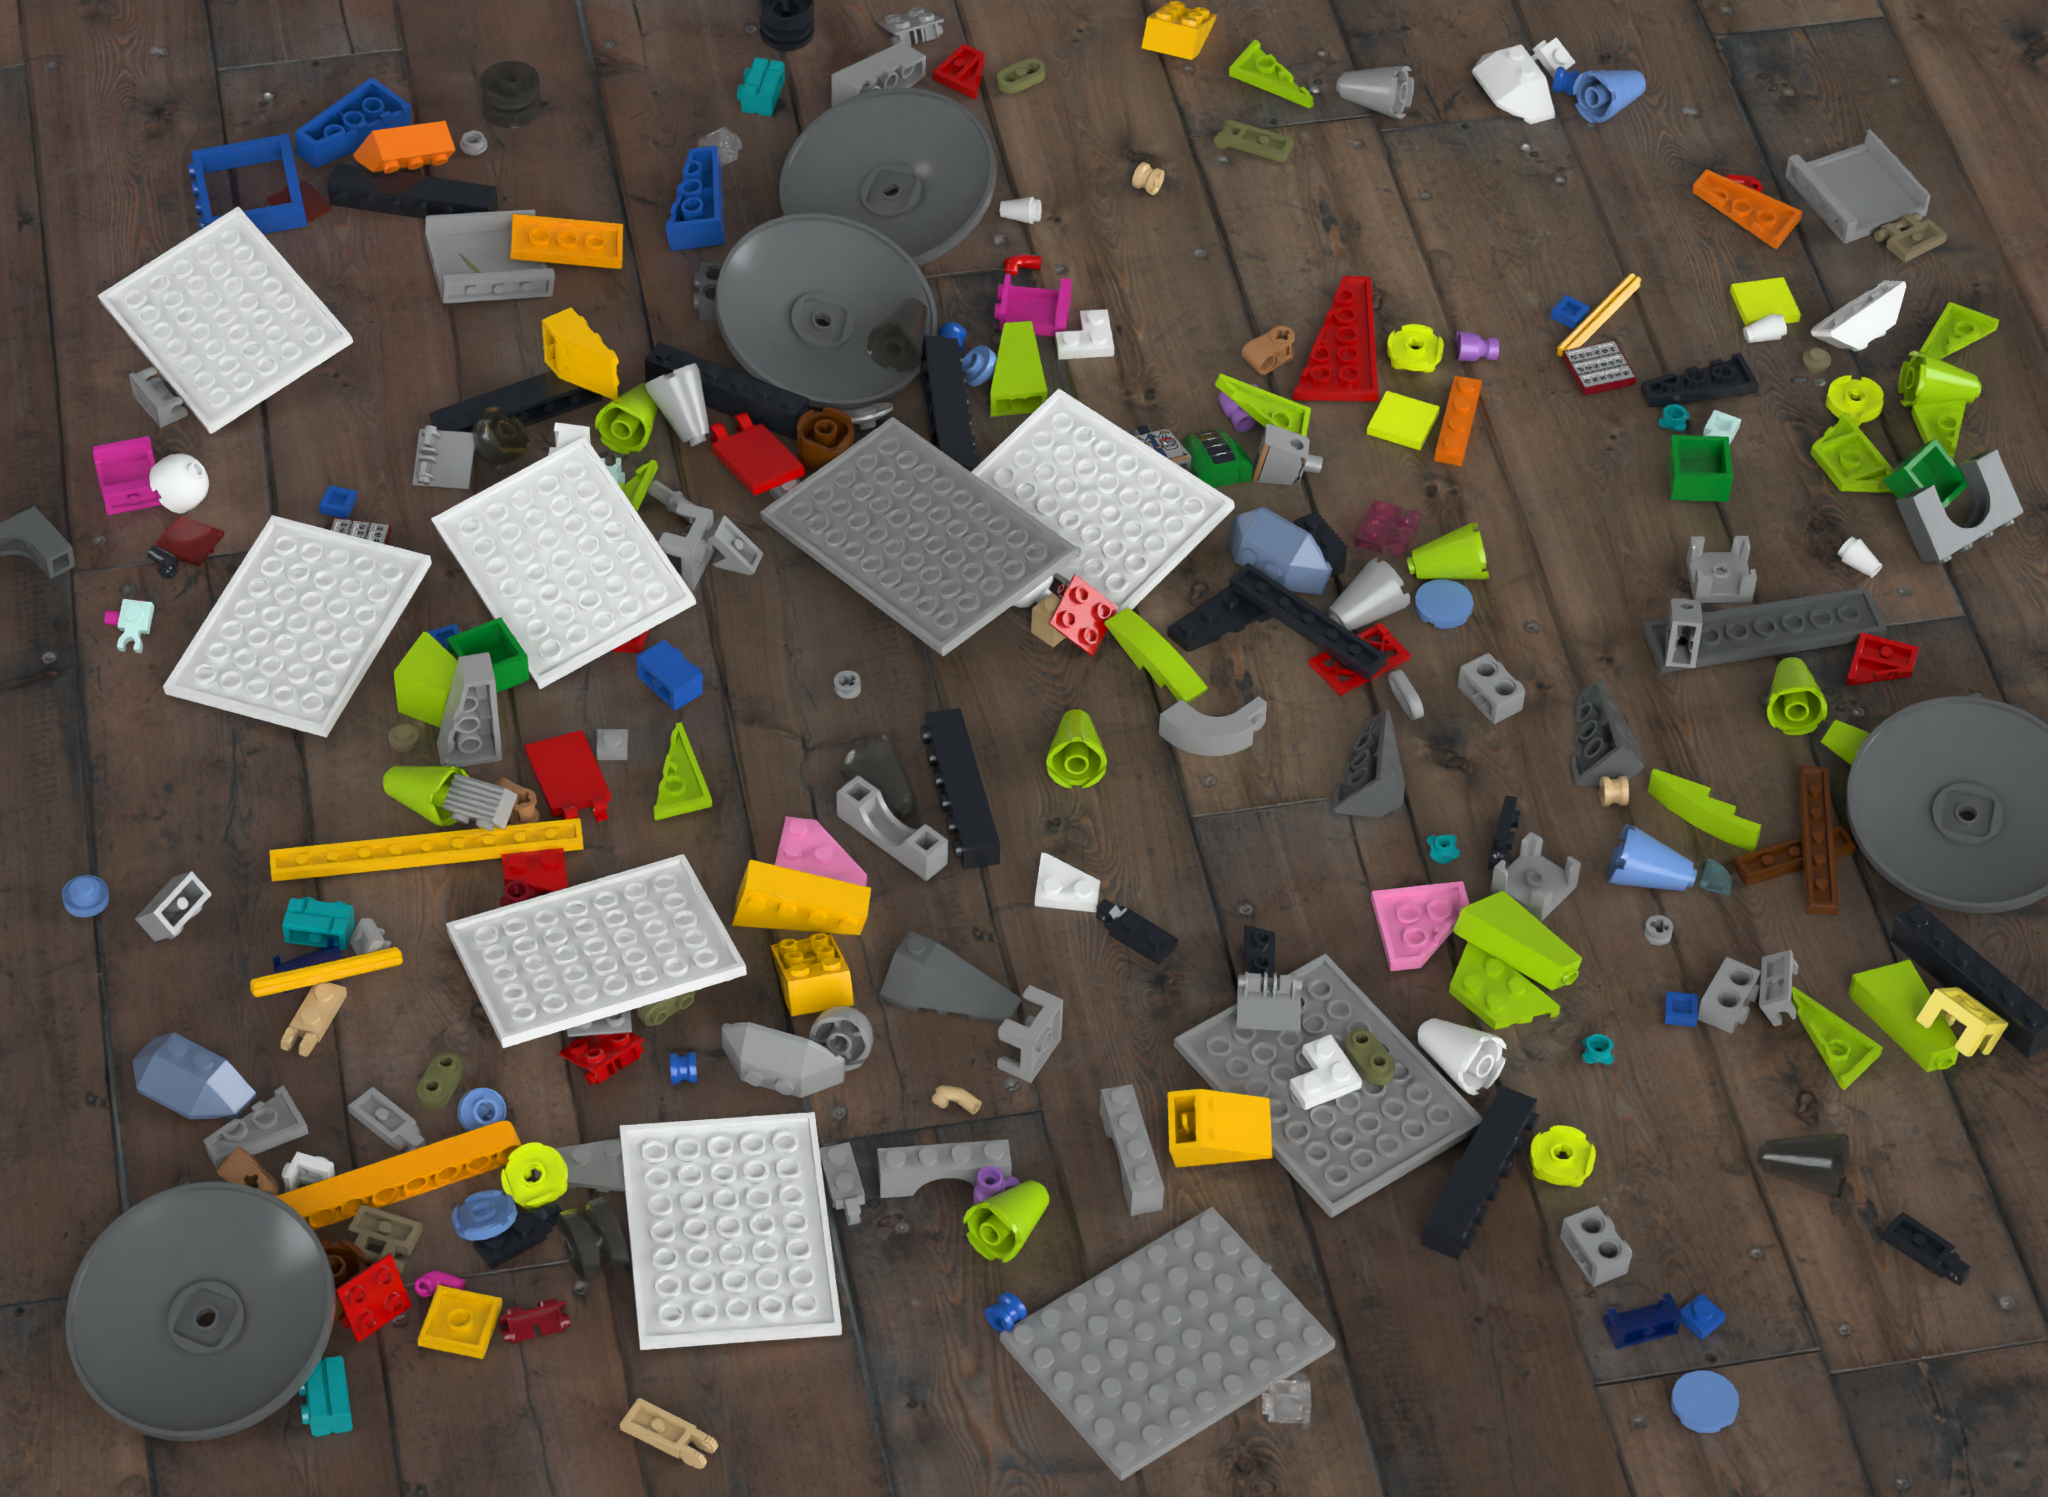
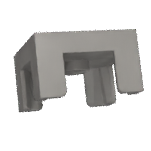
(691, 547)
(1721, 575)
(1536, 880)
(1034, 1039)

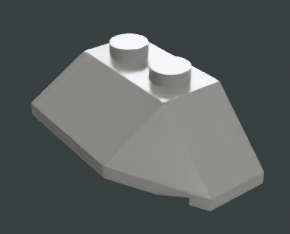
(780, 1060)

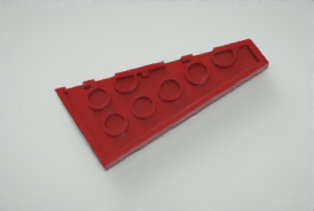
(1344, 353)

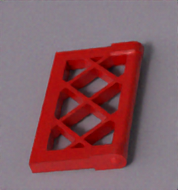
(1388, 643)

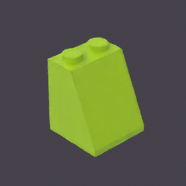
(424, 680)

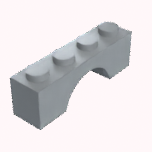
(865, 810)
(1138, 1165)
(910, 1167)

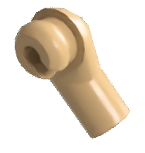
(957, 1095)

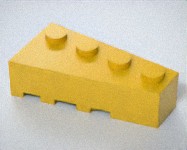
(799, 901)

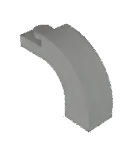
(1212, 735)

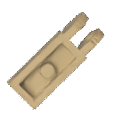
(314, 1017)
(667, 1433)

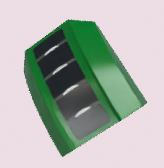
(1218, 458)

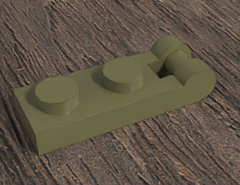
(1254, 141)

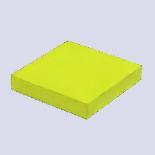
(1764, 297)
(1403, 420)

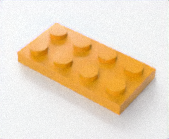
(566, 241)

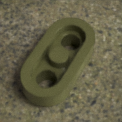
(1020, 75)
(659, 1011)
(1368, 1054)
(442, 1079)

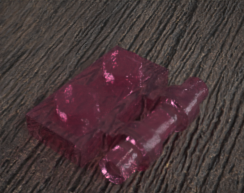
(1378, 528)

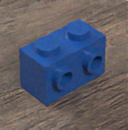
(669, 674)

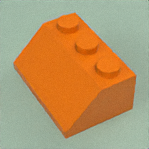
(406, 147)

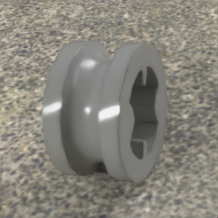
(847, 691)
(1658, 938)

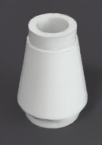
(1021, 209)
(1766, 329)
(1858, 556)

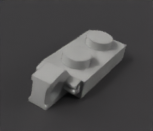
(387, 1120)
(843, 1180)

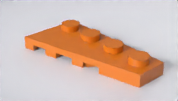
(1754, 211)

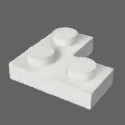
(1091, 341)
(1330, 1076)

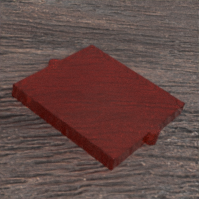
(313, 202)
(190, 540)

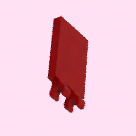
(755, 455)
(569, 776)

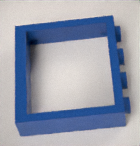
(247, 153)

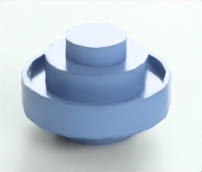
(979, 365)
(85, 896)
(480, 1108)

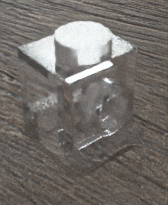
(727, 144)
(1288, 1402)

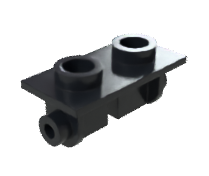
(1259, 951)

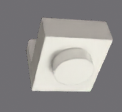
(1552, 55)
(306, 1170)

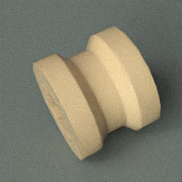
(1148, 178)
(1614, 791)

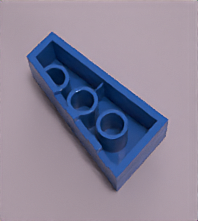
(349, 122)
(699, 205)

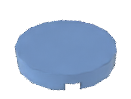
(1443, 603)
(484, 1215)
(1705, 1401)

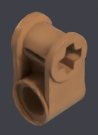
(1270, 349)
(524, 807)
(246, 1170)

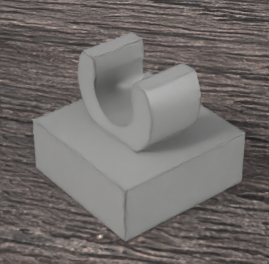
(368, 938)

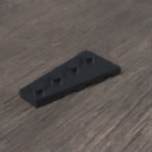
(1709, 383)
(1218, 615)

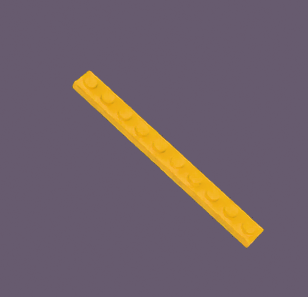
(423, 849)

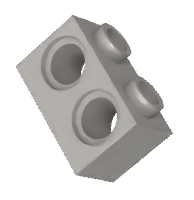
(1491, 688)
(1730, 995)
(1593, 1248)

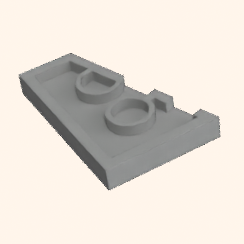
(261, 1130)
(593, 1165)

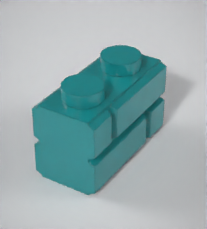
(761, 86)
(313, 921)
(327, 1399)

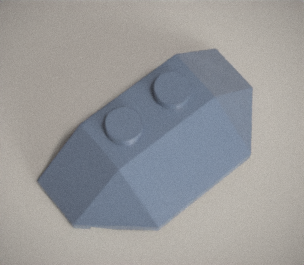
(1279, 551)
(190, 1079)

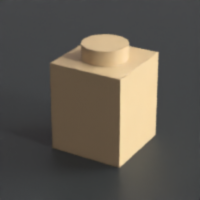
(1040, 618)

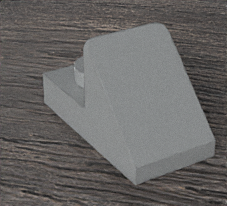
(734, 548)

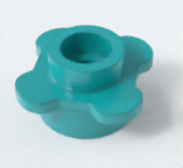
(1674, 417)
(1443, 848)
(1593, 1045)

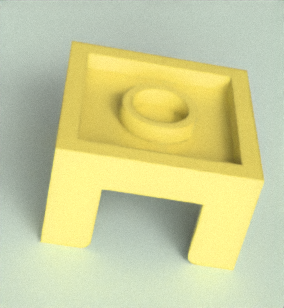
(1982, 1024)

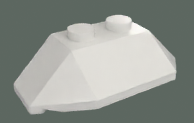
(1515, 84)
(1863, 317)

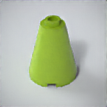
(1934, 381)
(627, 421)
(1451, 556)
(1795, 699)
(1076, 752)
(423, 789)
(1006, 1220)

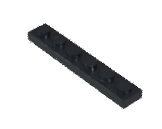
(1308, 621)

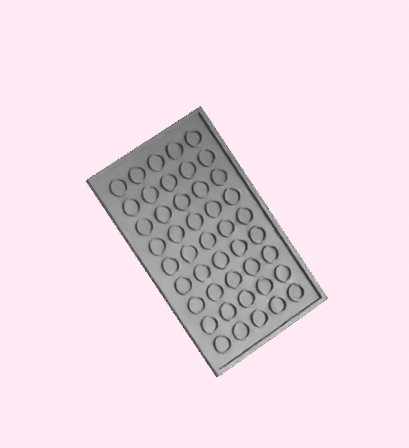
(919, 535)

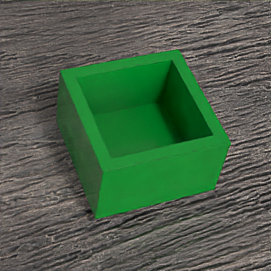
(1928, 467)
(1699, 468)
(506, 654)

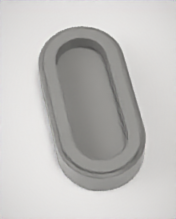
(1406, 694)

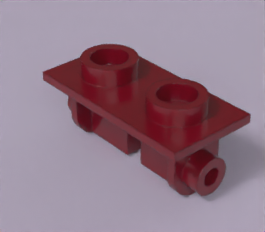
(521, 1322)

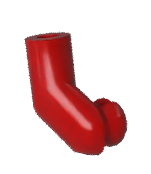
(1748, 181)
(1021, 261)

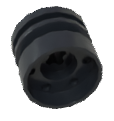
(786, 23)

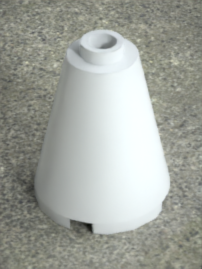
(1464, 1053)

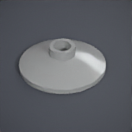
(866, 416)

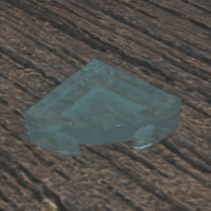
(1716, 878)

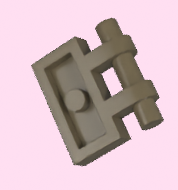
(1914, 240)
(386, 1231)

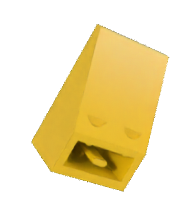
(1178, 30)
(579, 354)
(812, 974)
(1218, 1127)

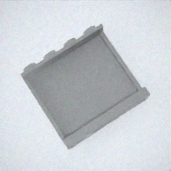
(1858, 188)
(486, 243)

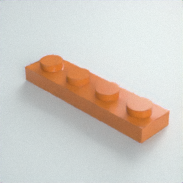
(1458, 420)

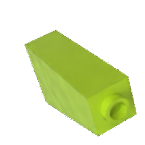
(1018, 373)
(1518, 939)
(1894, 1000)

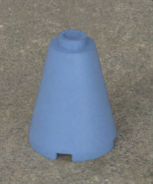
(1606, 92)
(1648, 863)

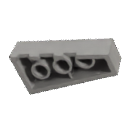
(891, 68)
(471, 718)

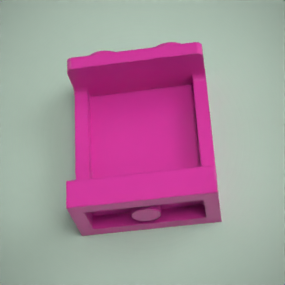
(1044, 307)
(124, 475)

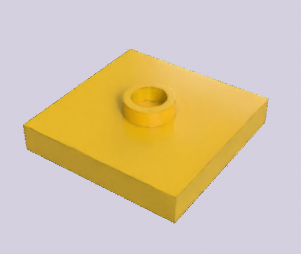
(460, 1322)

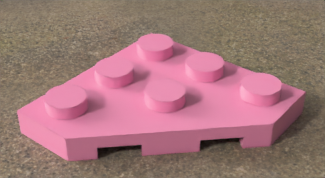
(812, 850)
(1417, 920)

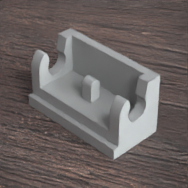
(156, 398)
(1777, 985)

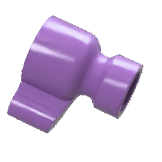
(1471, 347)
(1241, 419)
(990, 1183)

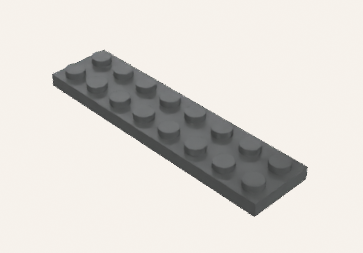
(1775, 628)

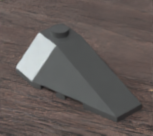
(1603, 739)
(1375, 774)
(937, 979)

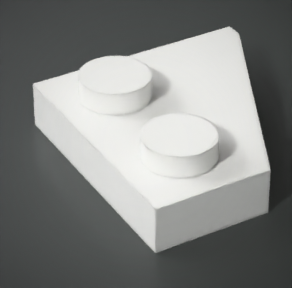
(1065, 886)

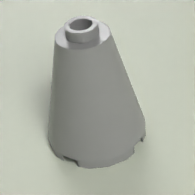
(1379, 89)
(682, 403)
(1369, 596)

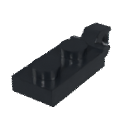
(1503, 836)
(1136, 931)
(526, 1232)
(1926, 1248)

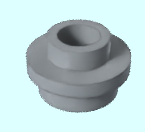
(473, 143)

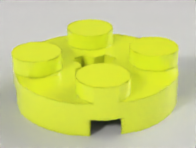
(1421, 359)
(1868, 392)
(1562, 1171)
(549, 1186)

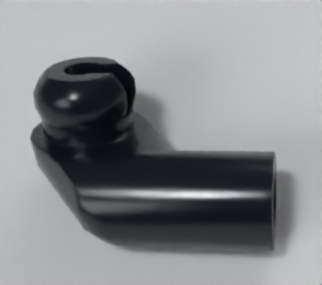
(167, 562)

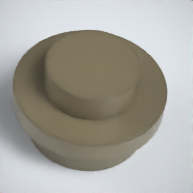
(1816, 360)
(403, 737)

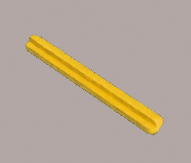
(1600, 314)
(326, 972)

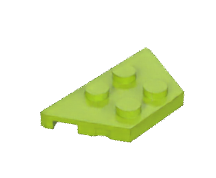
(1851, 458)
(1497, 990)

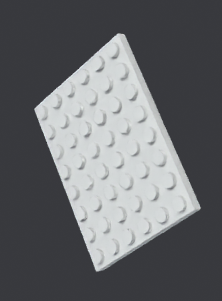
(225, 319)
(1105, 495)
(563, 561)
(298, 626)
(595, 950)
(729, 1231)

